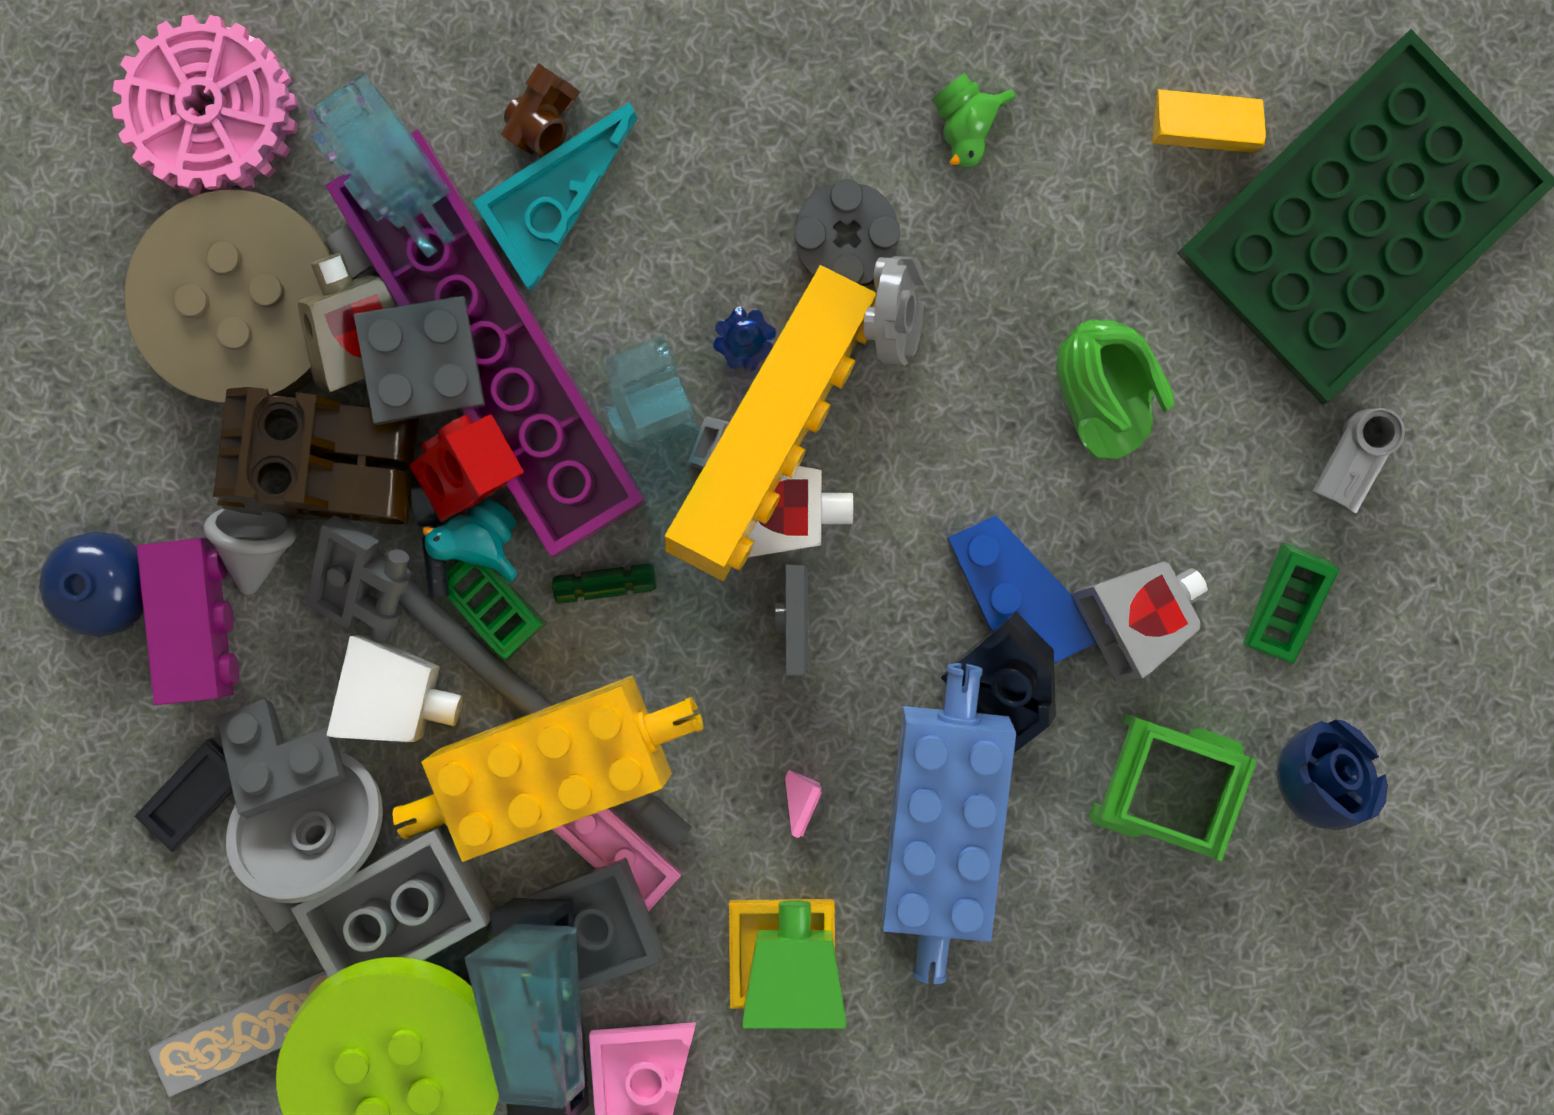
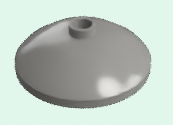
(277, 848)

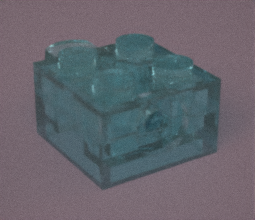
(384, 160)

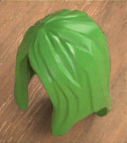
(1110, 386)

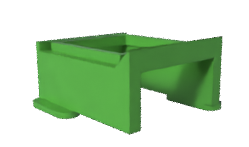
(1129, 766)

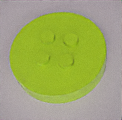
(387, 1043)

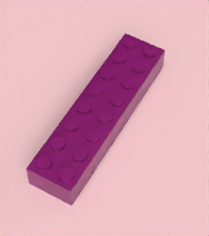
(571, 469)

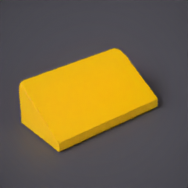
(1209, 121)

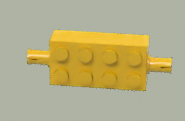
(547, 768)

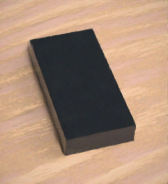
(188, 796)

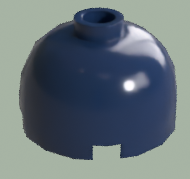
(93, 584)
(1331, 776)

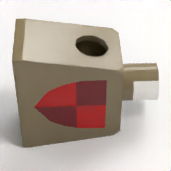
(330, 321)

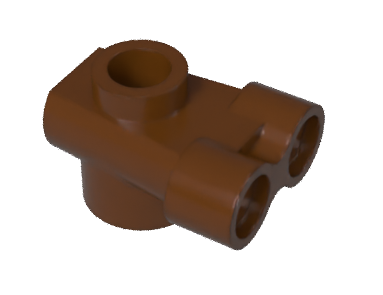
(535, 118)

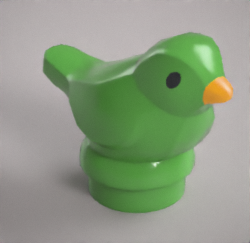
(968, 118)

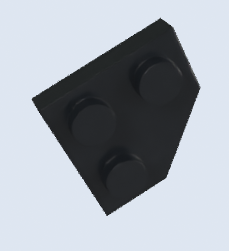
(1015, 677)

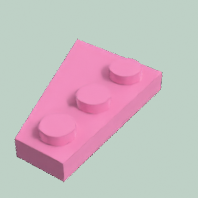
(639, 1068)

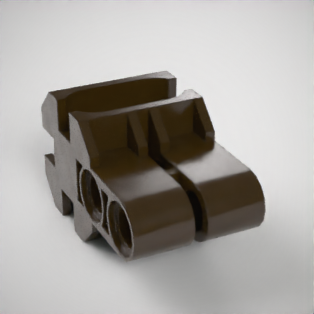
(323, 436)

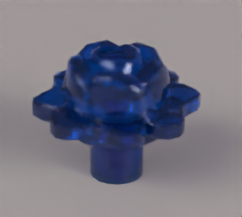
(744, 338)

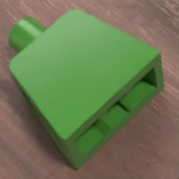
(794, 976)

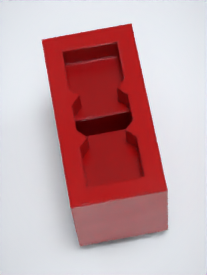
(464, 465)

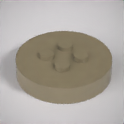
(220, 294)

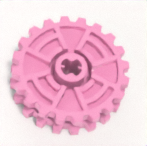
(174, 81)

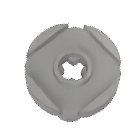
(897, 316)

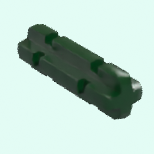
(604, 583)

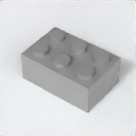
(398, 906)

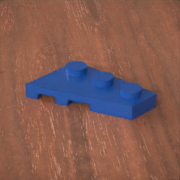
(1011, 579)

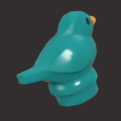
(475, 538)

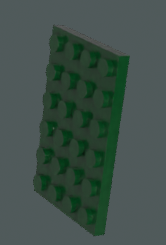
(1367, 217)

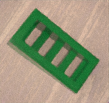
(1272, 596)
(507, 646)

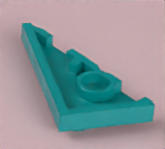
(543, 201)

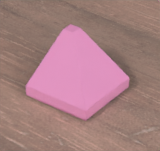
(802, 799)

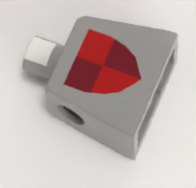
(1141, 616)

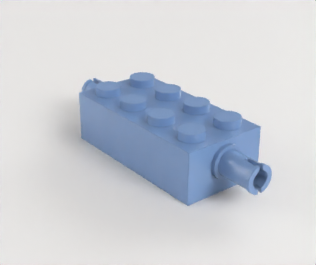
(947, 823)

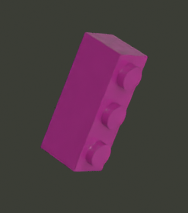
(186, 621)

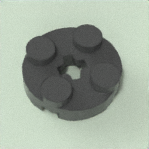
(847, 203)

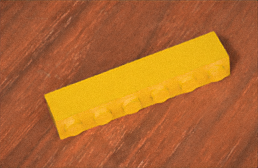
(770, 425)

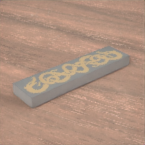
(230, 1037)

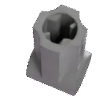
(1355, 462)

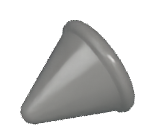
(250, 544)

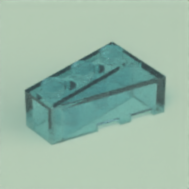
(648, 397)
(531, 1013)

